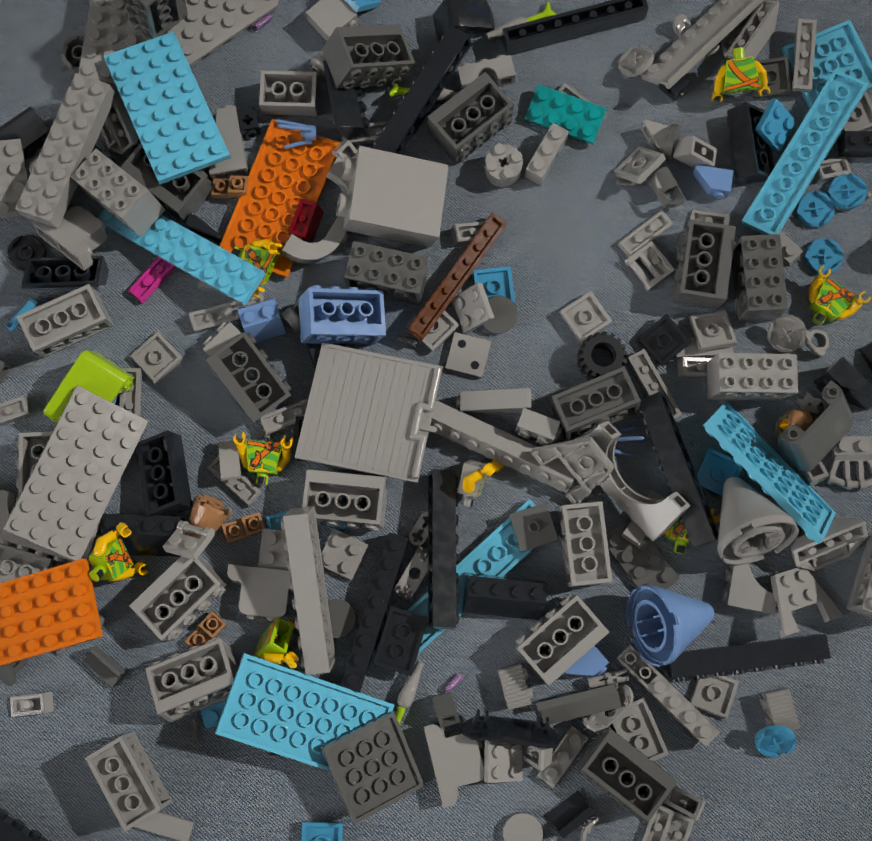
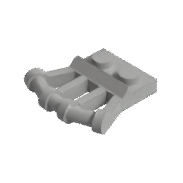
(848, 450)

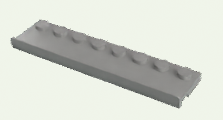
(698, 41)

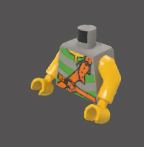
(473, 479)

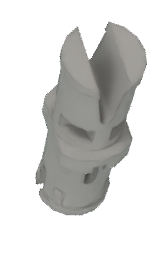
(611, 677)

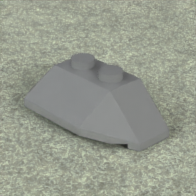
(752, 31)
(118, 127)
(839, 543)

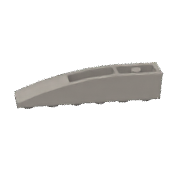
(668, 696)

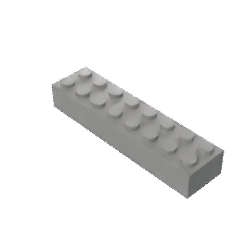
(65, 149)
(309, 590)

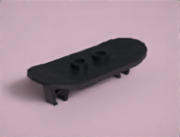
(510, 731)

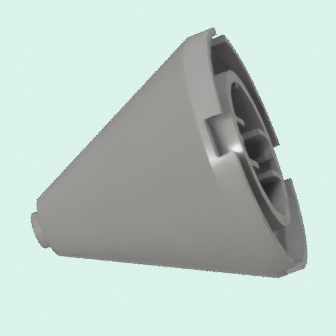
(751, 524)

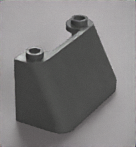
(809, 447)

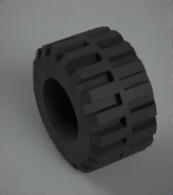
(606, 342)

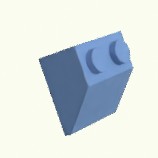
(262, 319)

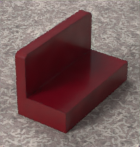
(306, 220)

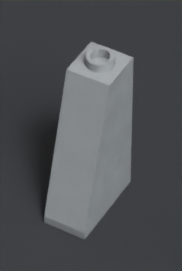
(230, 131)
(494, 401)

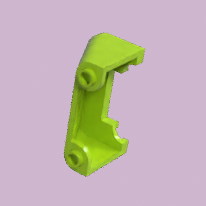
(94, 374)

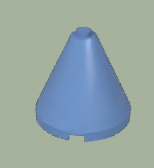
(665, 622)

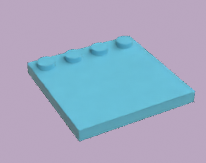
(838, 50)

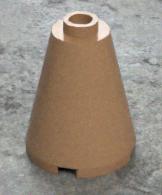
(207, 513)

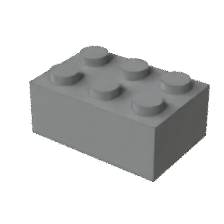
(289, 93)

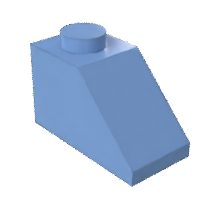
(714, 180)
(589, 664)

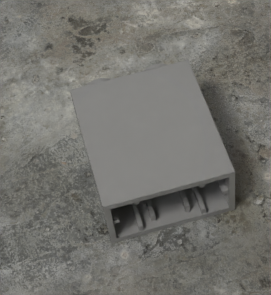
(393, 196)

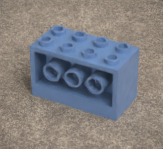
(341, 315)

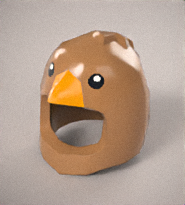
(793, 417)

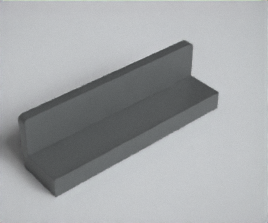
(580, 704)

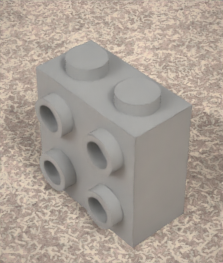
(330, 14)
(538, 427)

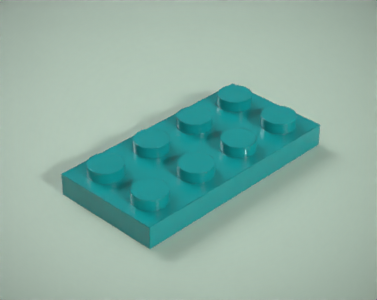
(571, 113)

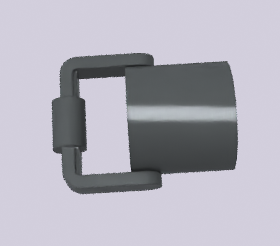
(664, 184)

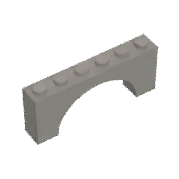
(6, 506)
(651, 515)
(744, 591)

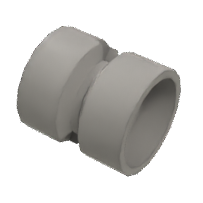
(291, 316)

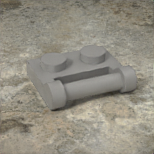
(654, 262)
(186, 545)

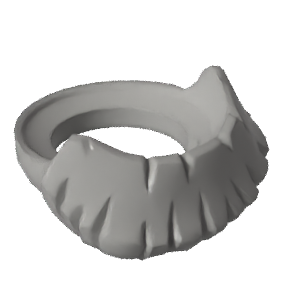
(819, 351)

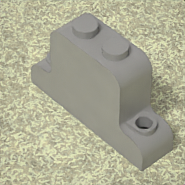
(76, 235)
(262, 591)
(454, 761)

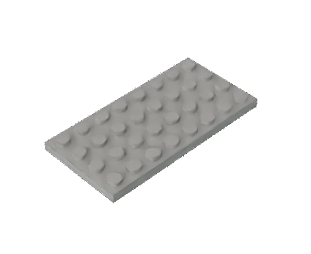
(76, 475)

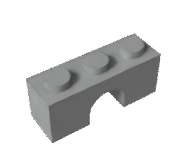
(499, 68)
(545, 154)

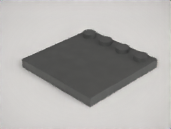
(372, 767)

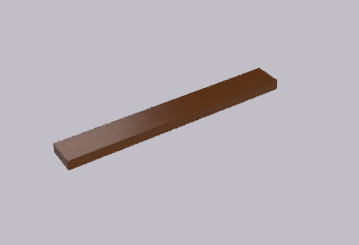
(456, 276)

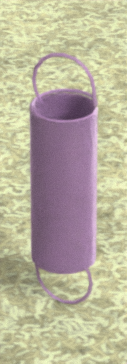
(262, 22)
(454, 682)

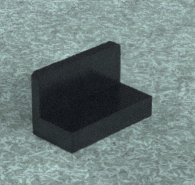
(570, 814)

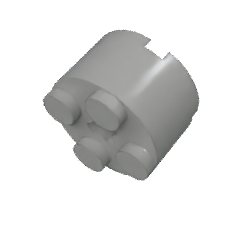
(499, 156)

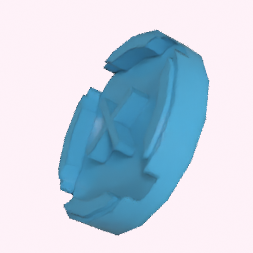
(847, 191)
(815, 209)
(825, 253)
(775, 740)

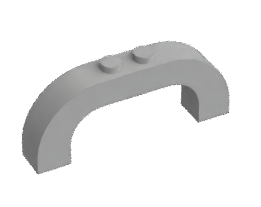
(307, 253)

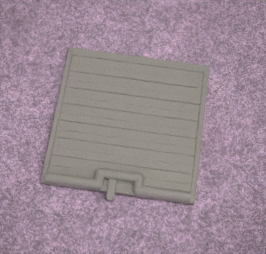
(369, 412)

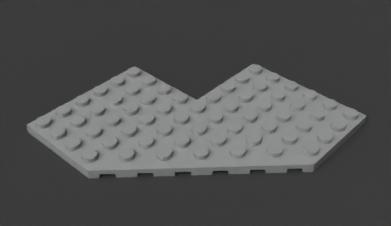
(200, 33)

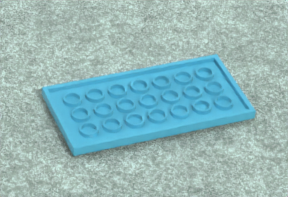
(166, 107)
(770, 471)
(292, 711)

